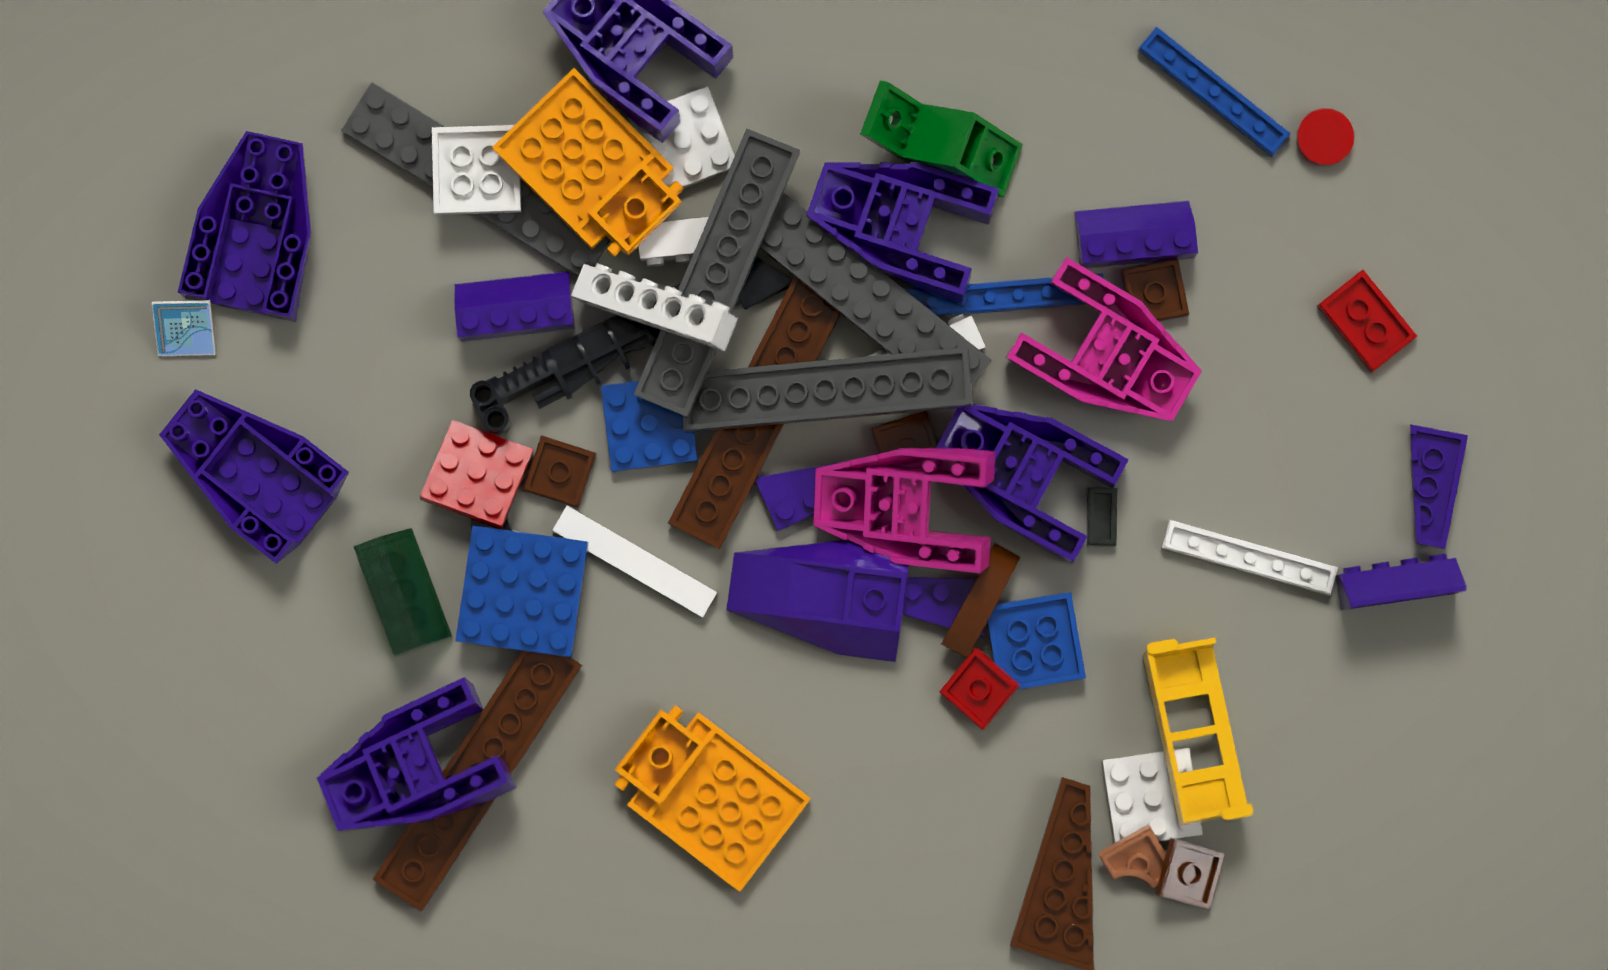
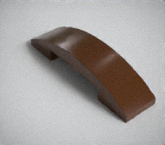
(980, 601)

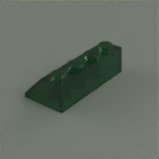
(402, 591)

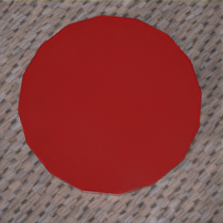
(1325, 137)

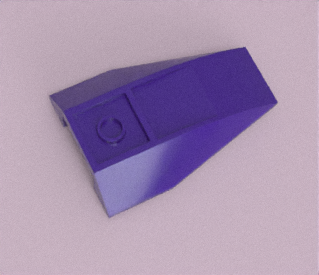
(254, 472)
(823, 595)

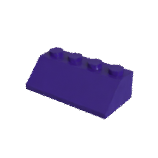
(1136, 234)
(513, 306)
(1399, 583)

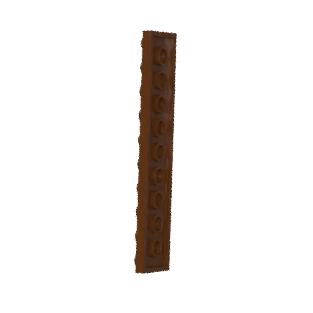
(738, 454)
(502, 730)

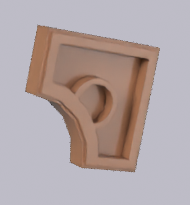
(1135, 856)

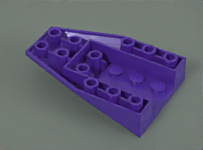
(252, 231)

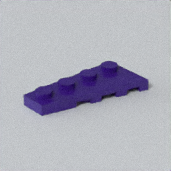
(1436, 476)
(789, 495)
(936, 599)

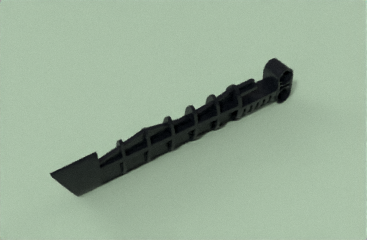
(592, 350)

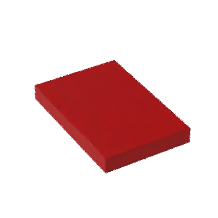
(1367, 321)

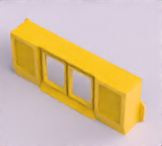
(1186, 672)

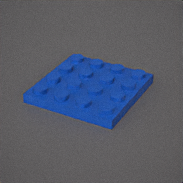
(522, 591)

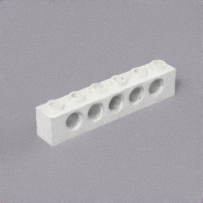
(712, 331)

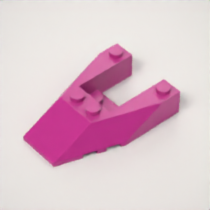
(1123, 361)
(886, 505)

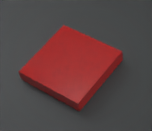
(979, 688)

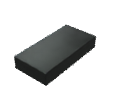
(1102, 516)

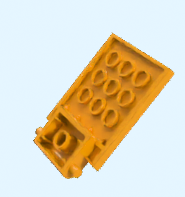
(591, 166)
(709, 794)

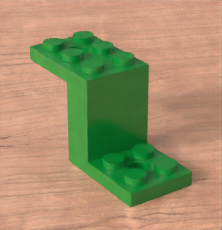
(941, 137)

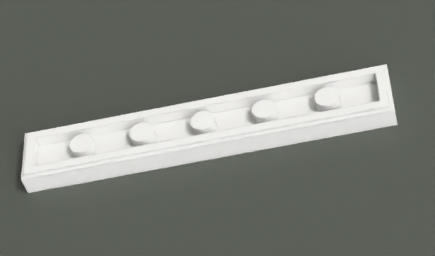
(1249, 557)
(636, 562)

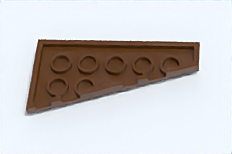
(1059, 895)

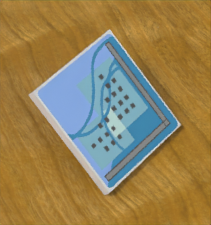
(183, 328)

